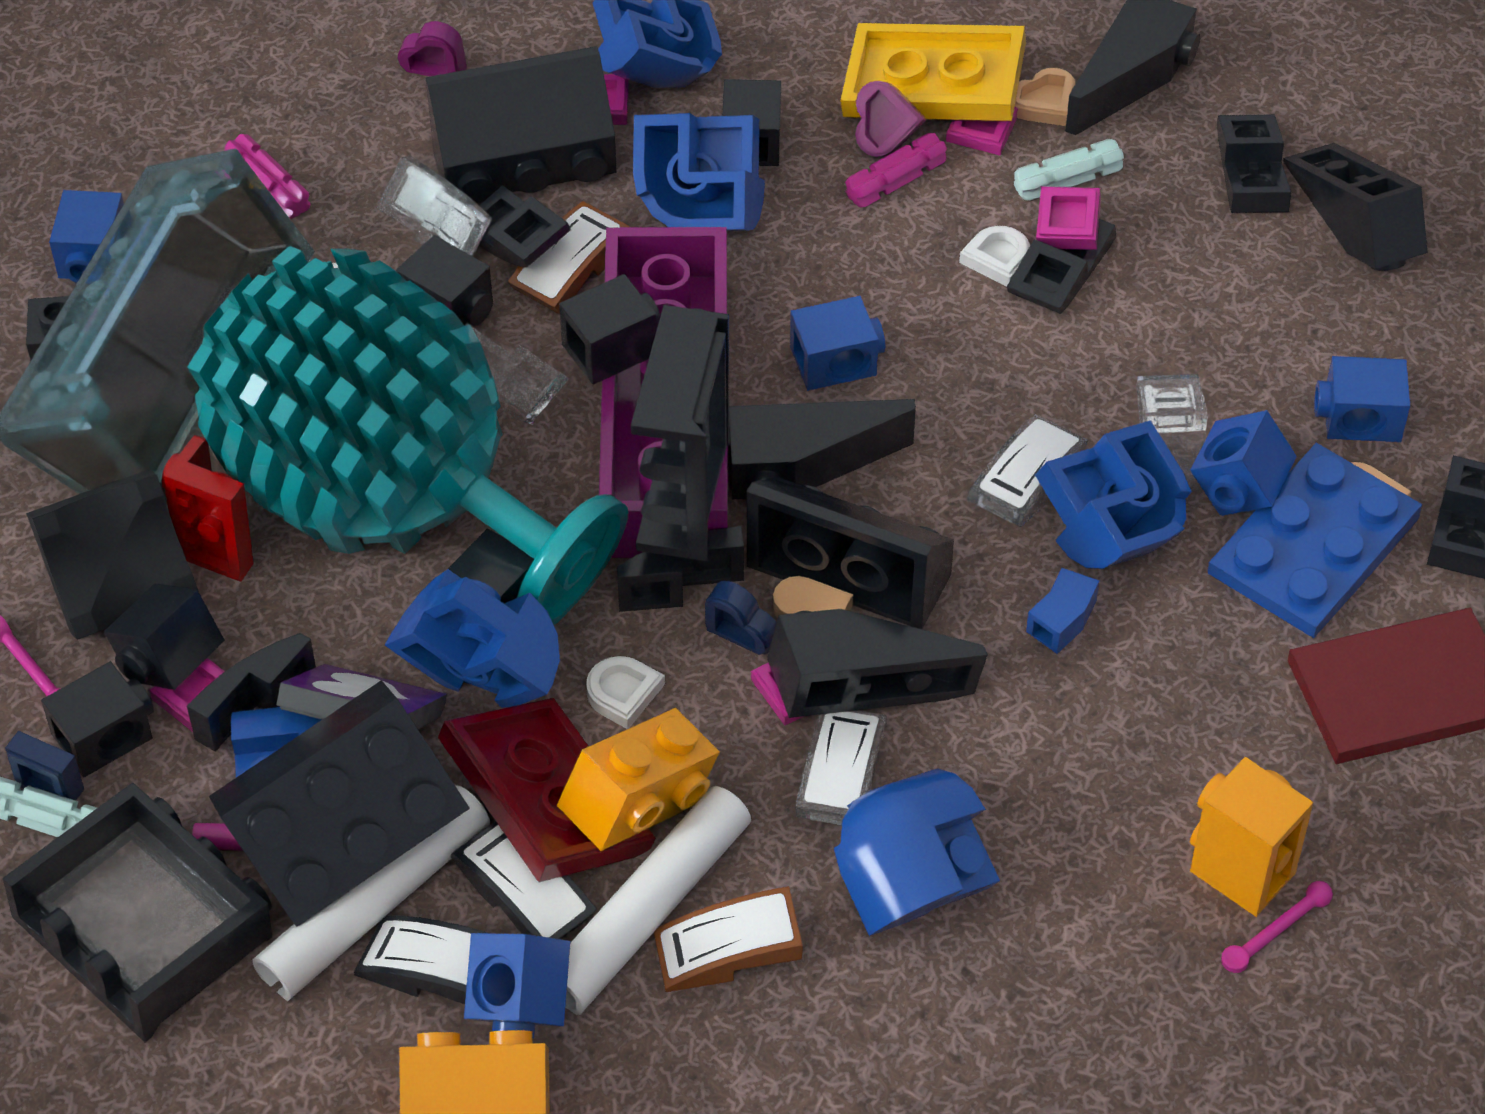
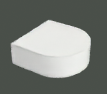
(996, 252)
(622, 688)

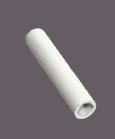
(652, 894)
(316, 943)

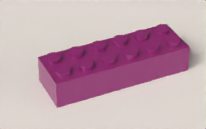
(678, 270)

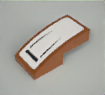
(569, 262)
(728, 937)

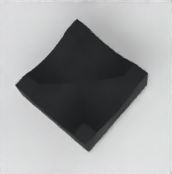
(109, 550)

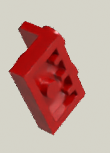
(208, 512)

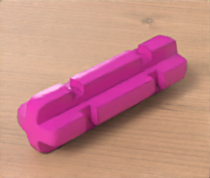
(895, 170)
(287, 192)

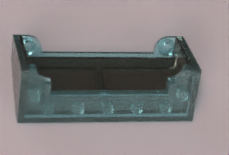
(113, 372)

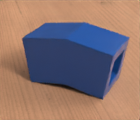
(1063, 610)

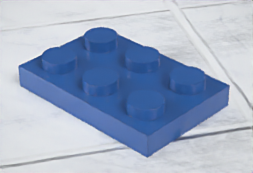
(1315, 540)

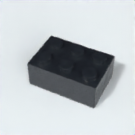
(339, 802)

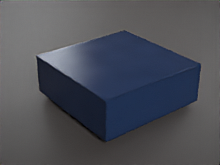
(44, 766)

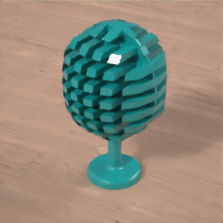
(375, 419)

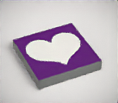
(330, 687)

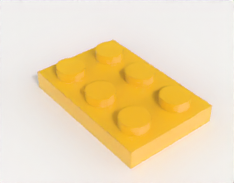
(940, 68)

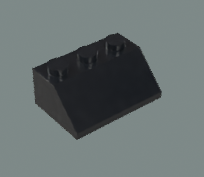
(522, 124)
(854, 548)

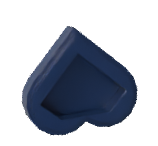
(737, 618)

